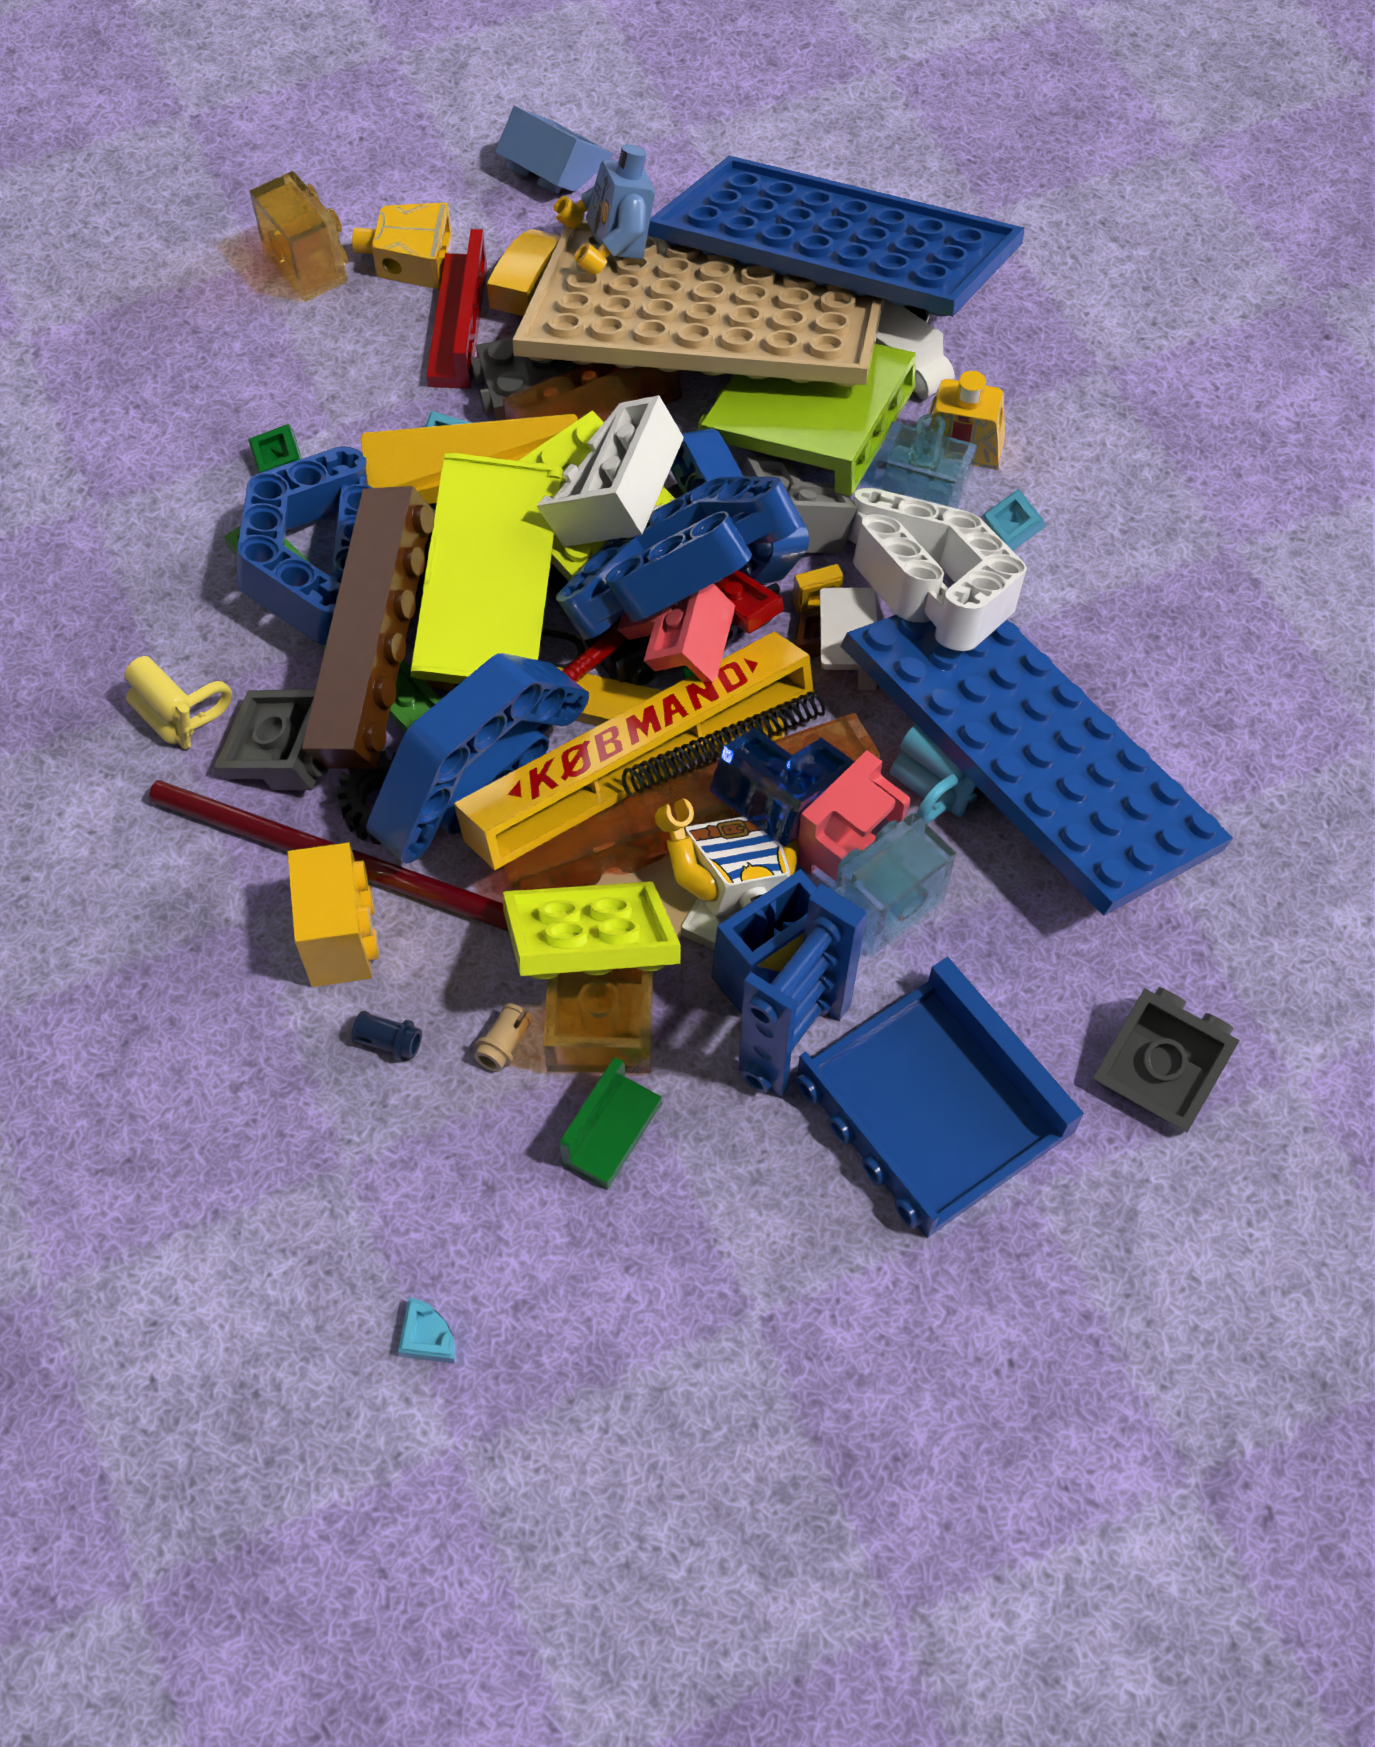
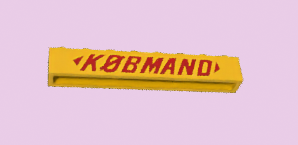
(587, 771)

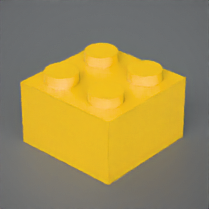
(332, 914)

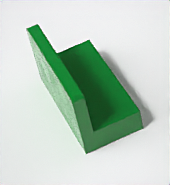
(608, 1126)

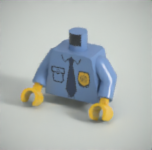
(616, 212)

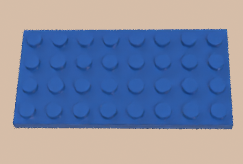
(838, 234)
(1043, 757)

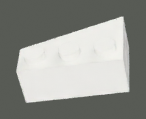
(619, 478)

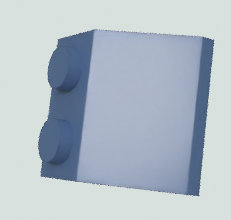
(549, 151)

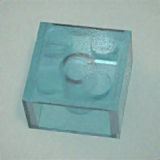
(896, 879)

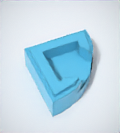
(426, 1334)

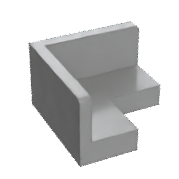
(822, 510)

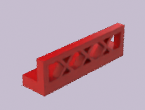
(458, 316)

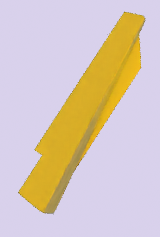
(417, 454)

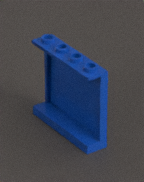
(939, 1099)

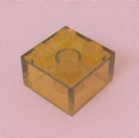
(300, 235)
(599, 1019)

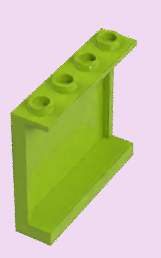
(817, 419)

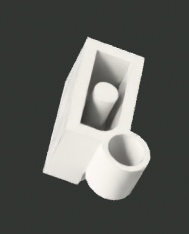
(908, 332)

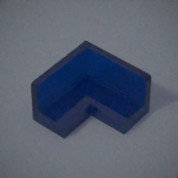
(772, 784)

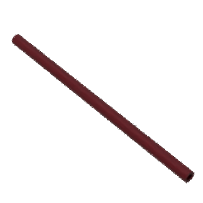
(289, 838)

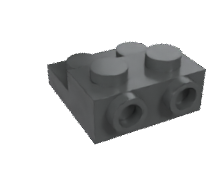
(507, 374)
(269, 741)
(1167, 1058)

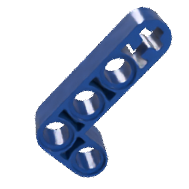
(706, 457)

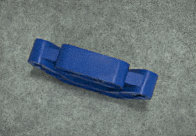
(282, 501)
(680, 551)
(466, 743)

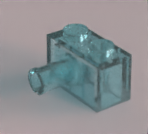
(925, 463)

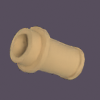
(496, 1047)

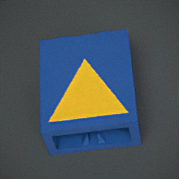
(761, 936)

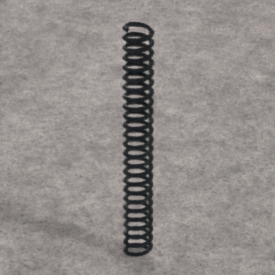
(647, 772)

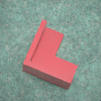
(686, 633)

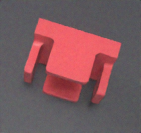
(847, 814)

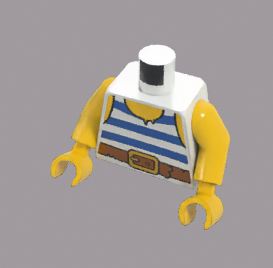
(724, 860)

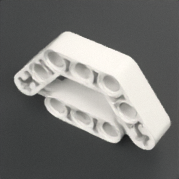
(903, 555)

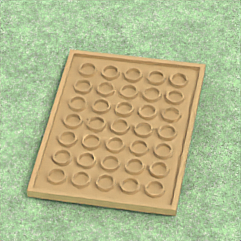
(696, 315)

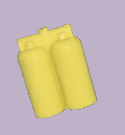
(166, 705)

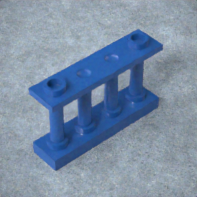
(811, 984)

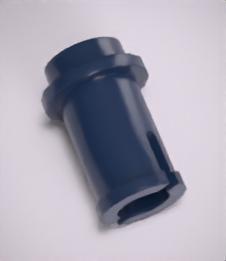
(387, 1035)

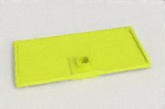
(485, 566)

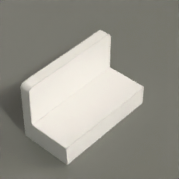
(839, 613)

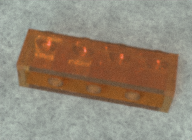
(593, 388)

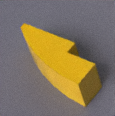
(520, 271)

